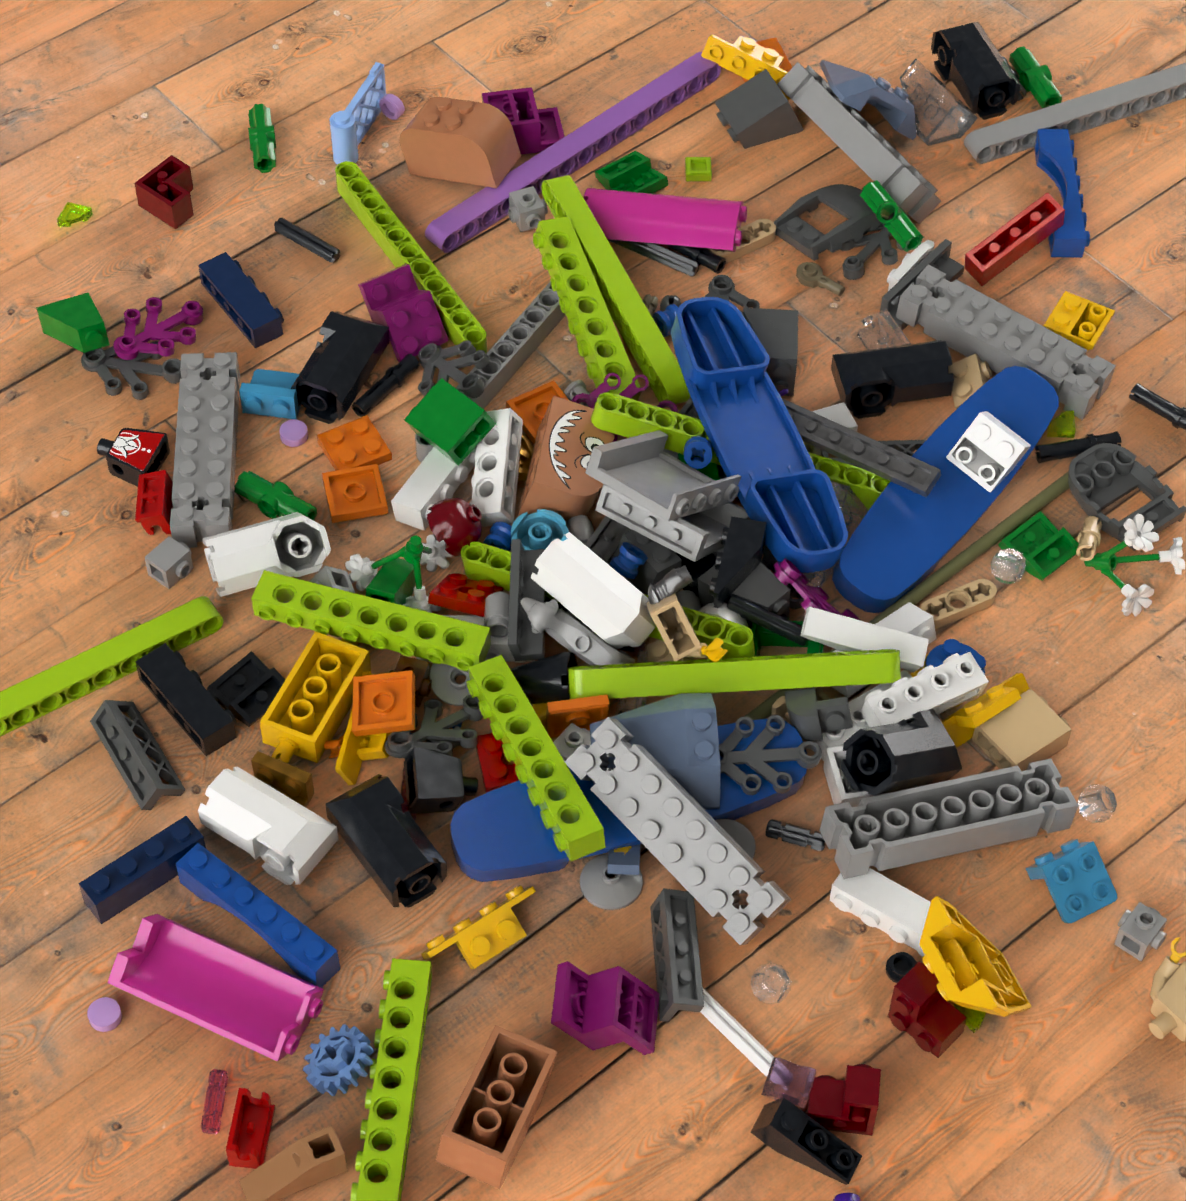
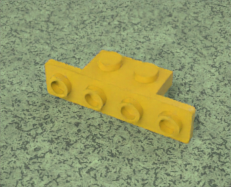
(744, 58)
(976, 712)
(358, 749)
(487, 934)

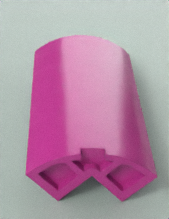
(667, 219)
(217, 987)

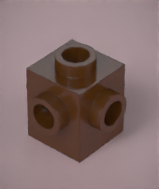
(422, 676)

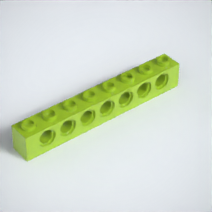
(583, 304)
(361, 610)
(536, 759)
(410, 978)

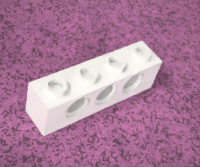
(497, 468)

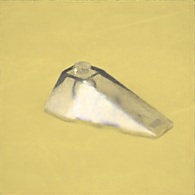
(938, 112)

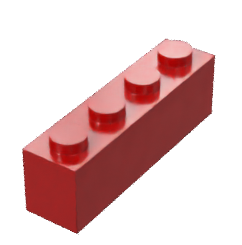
(1014, 239)

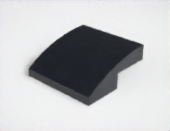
(247, 688)

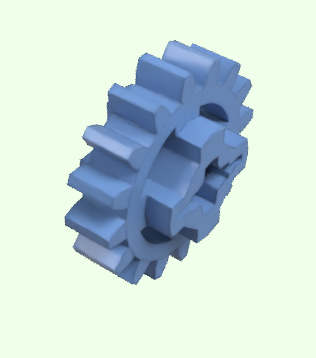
(338, 1060)

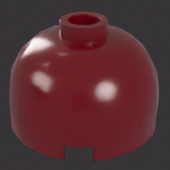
(455, 523)

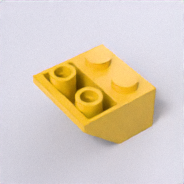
(1079, 320)

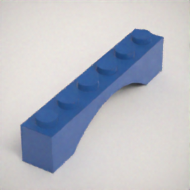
(1055, 157)
(297, 944)

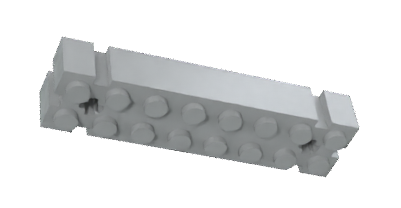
(860, 141)
(1003, 338)
(205, 447)
(947, 818)
(677, 831)

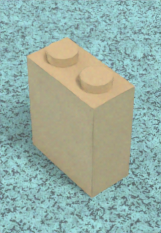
(1023, 733)

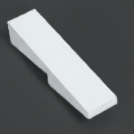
(856, 635)

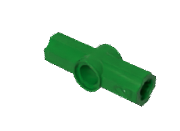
(1034, 77)
(262, 138)
(883, 206)
(271, 498)

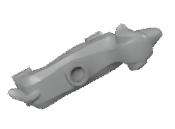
(572, 633)

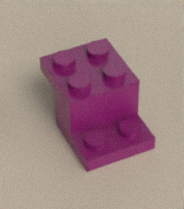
(532, 127)
(405, 309)
(605, 1008)

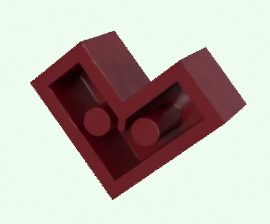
(167, 192)
(924, 1013)
(847, 1103)

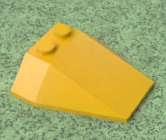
(968, 964)

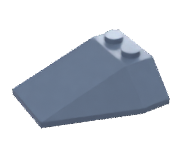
(860, 88)
(682, 738)

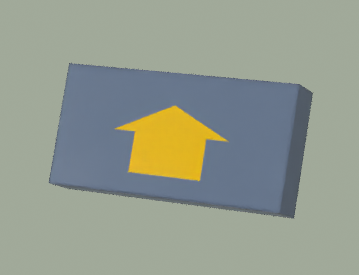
(624, 860)

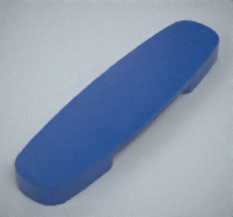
(756, 434)
(909, 533)
(506, 839)

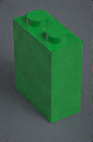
(450, 421)

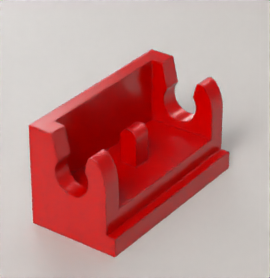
(154, 501)
(250, 1130)

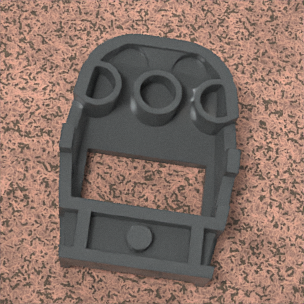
(842, 199)
(1111, 472)

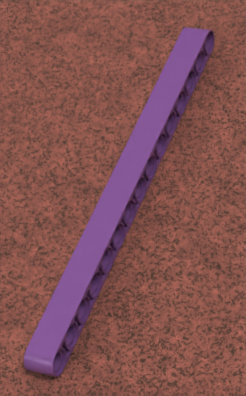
(574, 150)

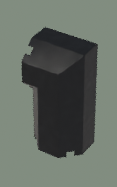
(975, 68)
(339, 365)
(892, 375)
(900, 755)
(387, 841)

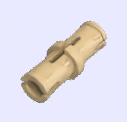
(1089, 538)

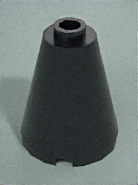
(546, 678)

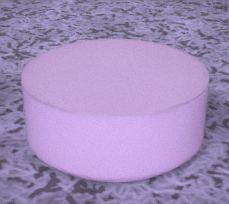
(391, 106)
(293, 433)
(104, 1014)

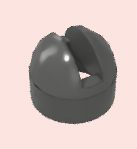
(669, 300)

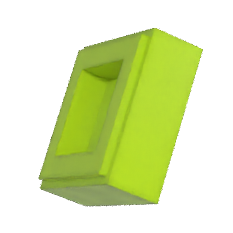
(698, 169)

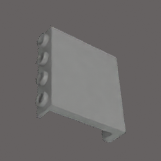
(657, 480)
(688, 536)

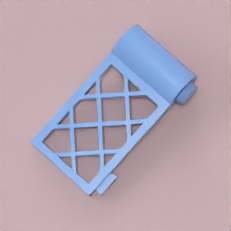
(352, 124)

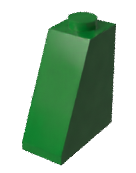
(74, 323)
(393, 582)

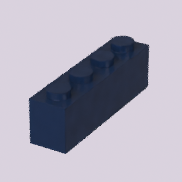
(241, 299)
(139, 870)

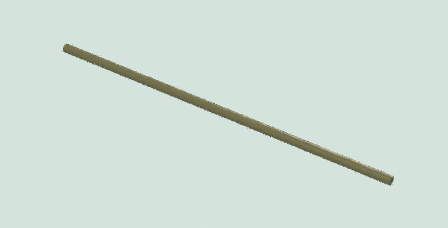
(951, 568)

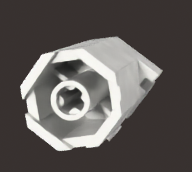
(280, 545)
(594, 592)
(267, 825)

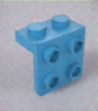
(270, 394)
(1075, 879)

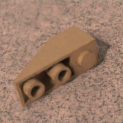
(296, 1167)

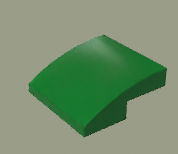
(631, 174)
(1041, 545)

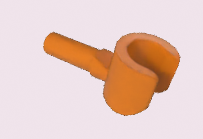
(334, 746)

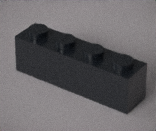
(187, 699)

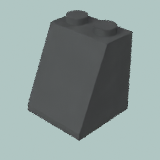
(757, 112)
(779, 337)
(659, 561)
(758, 588)

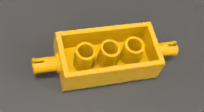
(313, 698)

